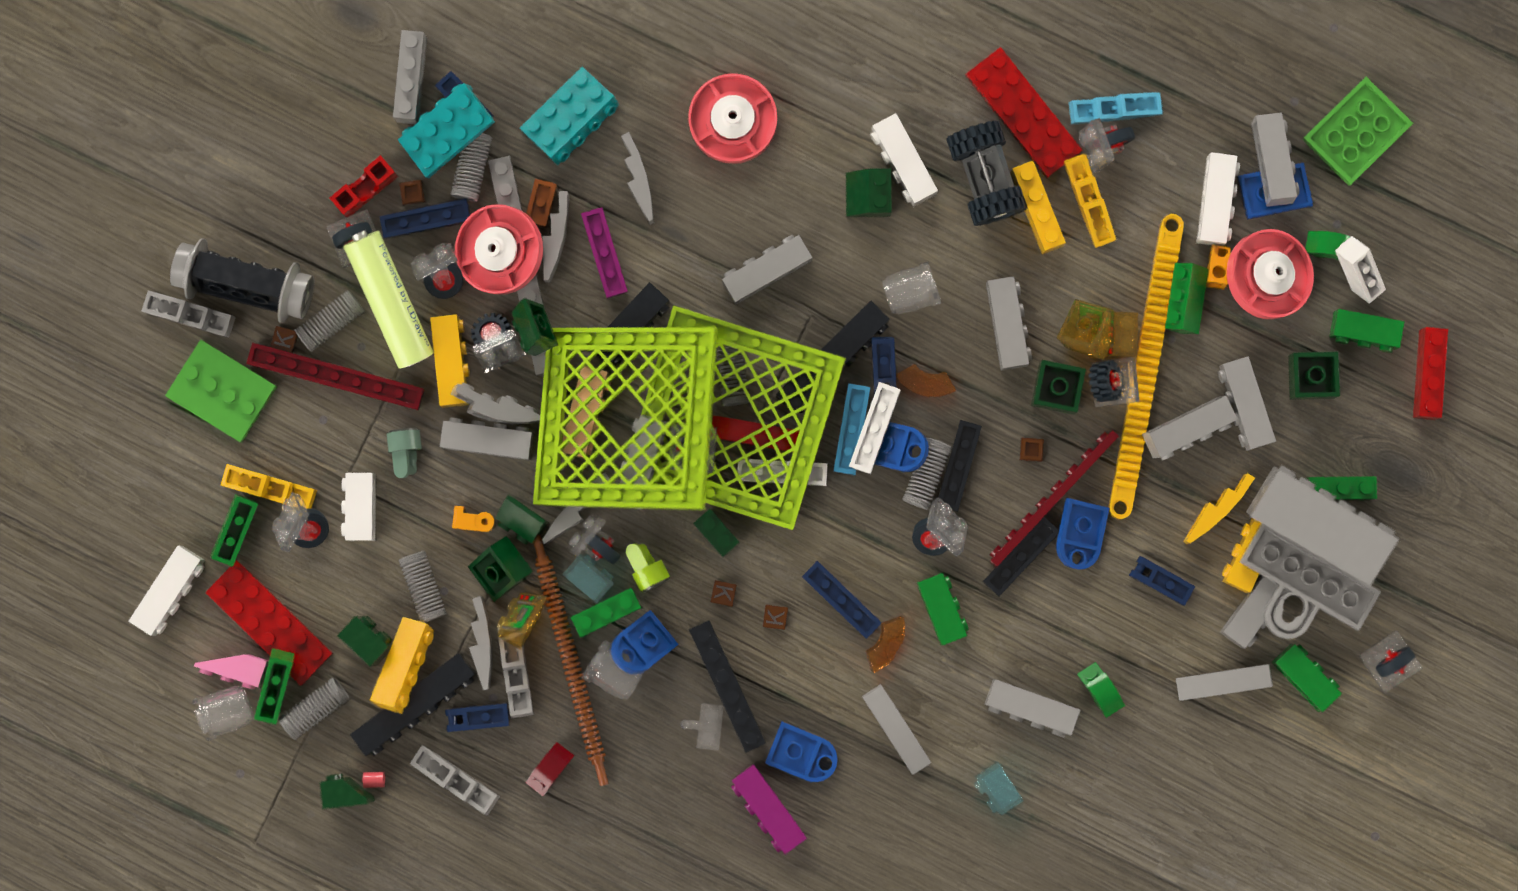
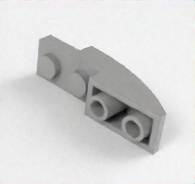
(503, 411)

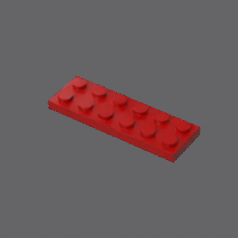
(1023, 112)
(268, 620)

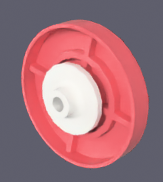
(729, 138)
(499, 249)
(1270, 274)

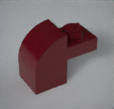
(549, 769)

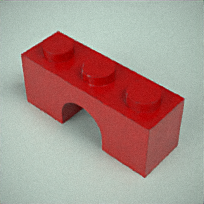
(356, 195)

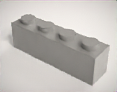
(409, 77)
(1274, 159)
(767, 269)
(1007, 323)
(1246, 403)
(1190, 426)
(486, 440)
(652, 451)
(1249, 614)
(1031, 707)

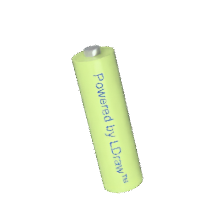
(388, 298)

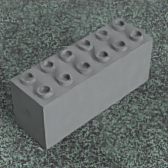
(1322, 524)

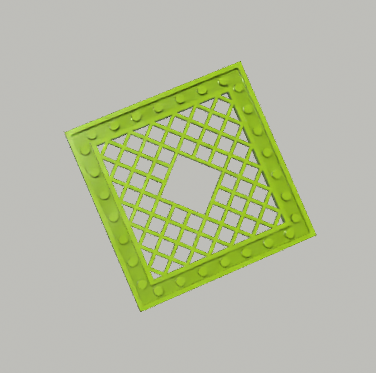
(828, 370)
(692, 491)

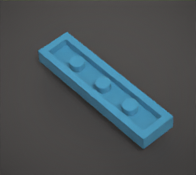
(851, 426)

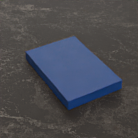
(1254, 198)

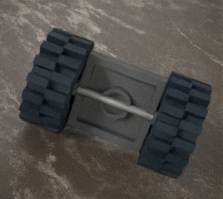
(987, 173)

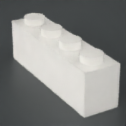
(904, 160)
(1217, 199)
(167, 591)

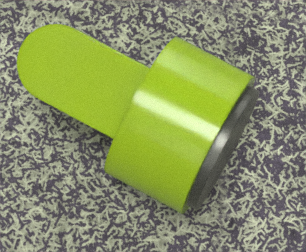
(647, 572)

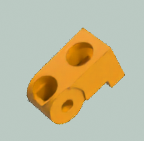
(1217, 266)
(473, 522)

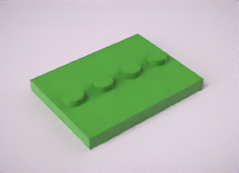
(1357, 131)
(221, 391)

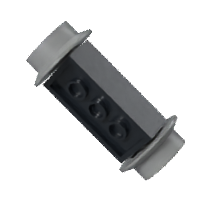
(241, 282)

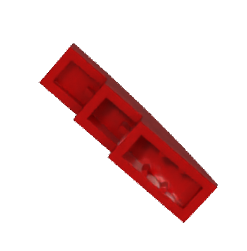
(735, 429)

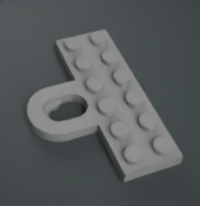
(1308, 577)

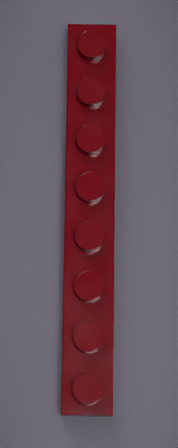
(335, 376)
(1059, 490)

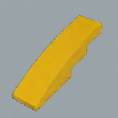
(1090, 200)
(265, 486)
(1211, 514)

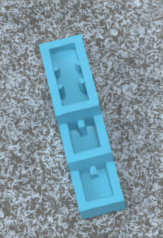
(1115, 107)

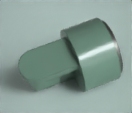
(404, 447)

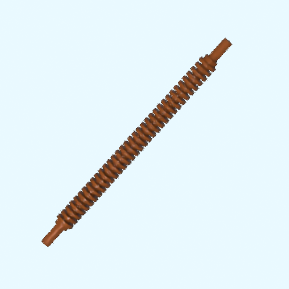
(597, 758)

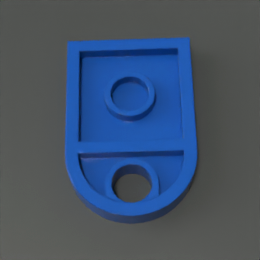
(897, 448)
(1081, 532)
(643, 642)
(800, 753)

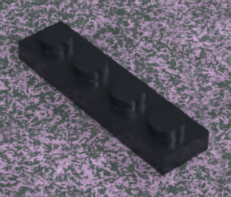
(959, 464)
(1021, 557)

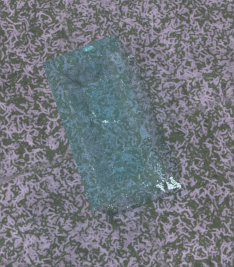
(589, 578)
(998, 789)

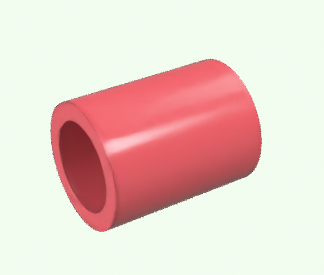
(373, 779)

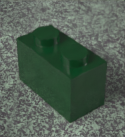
(716, 533)

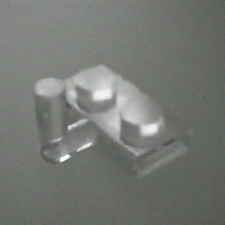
(708, 726)

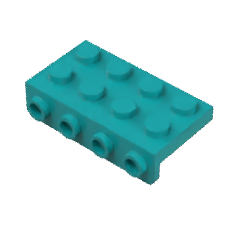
(570, 116)
(446, 129)

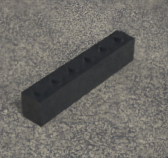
(846, 343)
(727, 686)
(422, 699)

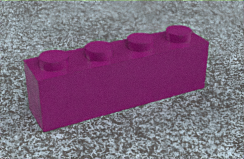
(769, 809)

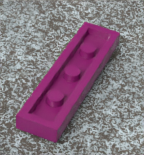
(604, 252)

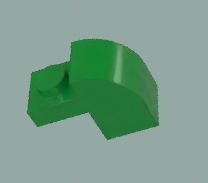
(1324, 243)
(1101, 689)

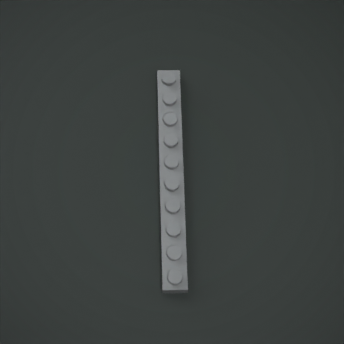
(507, 194)

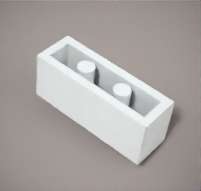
(1360, 269)
(359, 506)

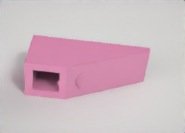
(243, 668)

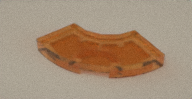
(925, 384)
(888, 644)

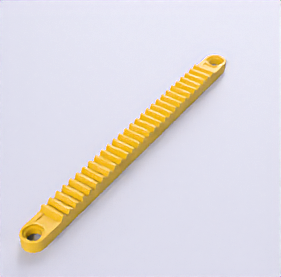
(1147, 365)

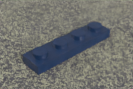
(424, 219)
(841, 599)

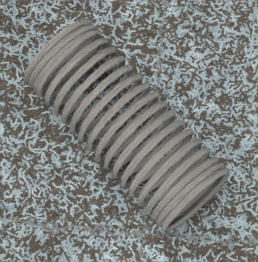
(474, 169)
(354, 306)
(736, 400)
(939, 447)
(412, 560)
(316, 703)

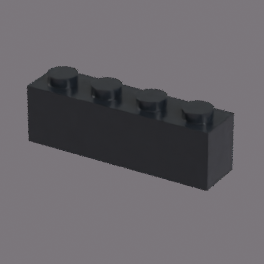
(640, 314)

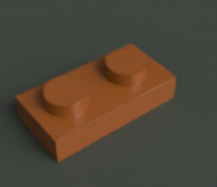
(541, 202)

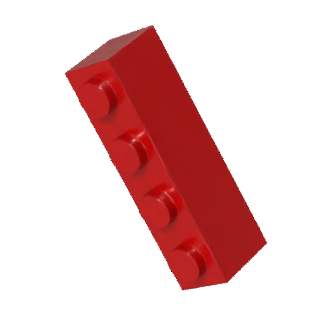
(1430, 373)

